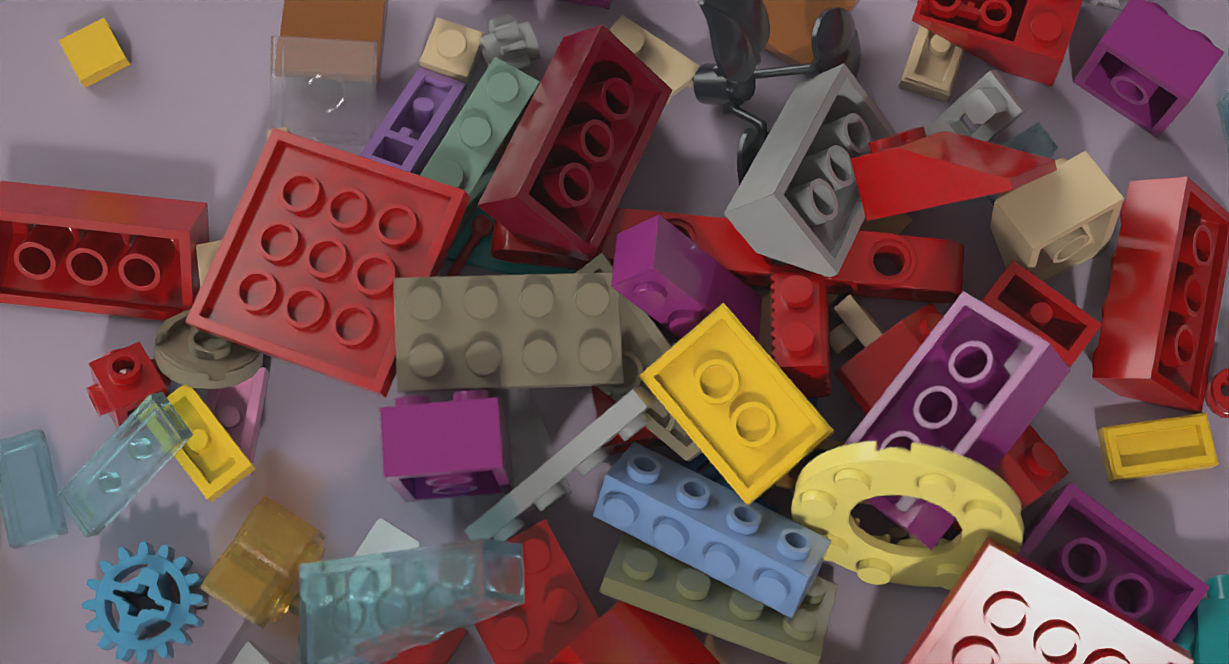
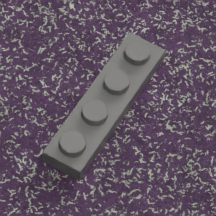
(581, 453)

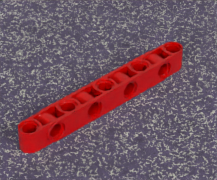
(926, 266)

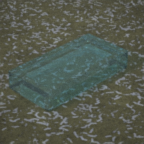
(29, 490)

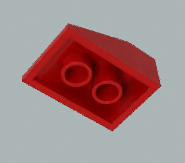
(938, 169)

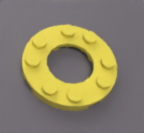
(857, 471)

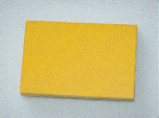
(736, 404)

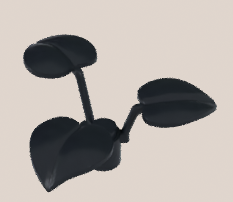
(737, 36)

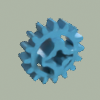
(137, 622)

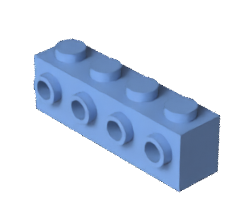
(711, 528)

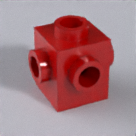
(124, 381)

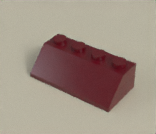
(577, 145)

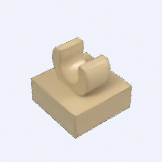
(857, 326)

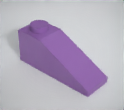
(416, 122)

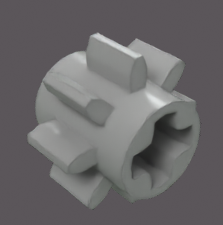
(510, 43)

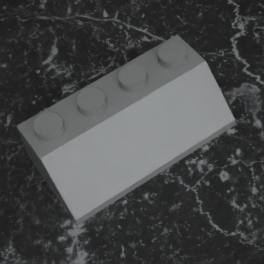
(802, 188)

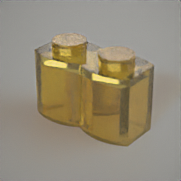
(264, 563)

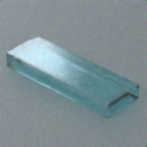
(124, 464)

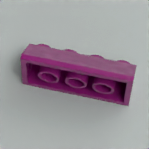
(962, 392)

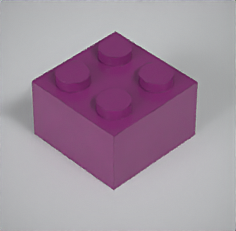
(1148, 66)

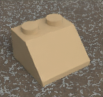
(1057, 218)

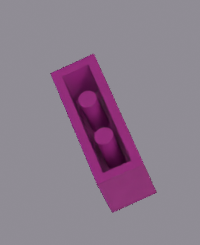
(677, 279)

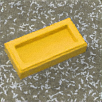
(1157, 447)

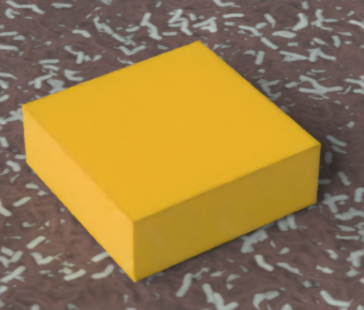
(94, 52)

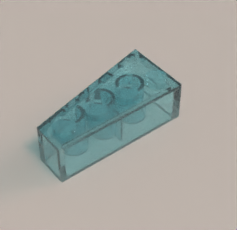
(403, 598)

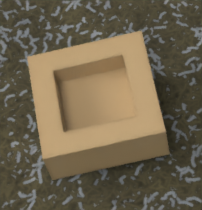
(452, 50)

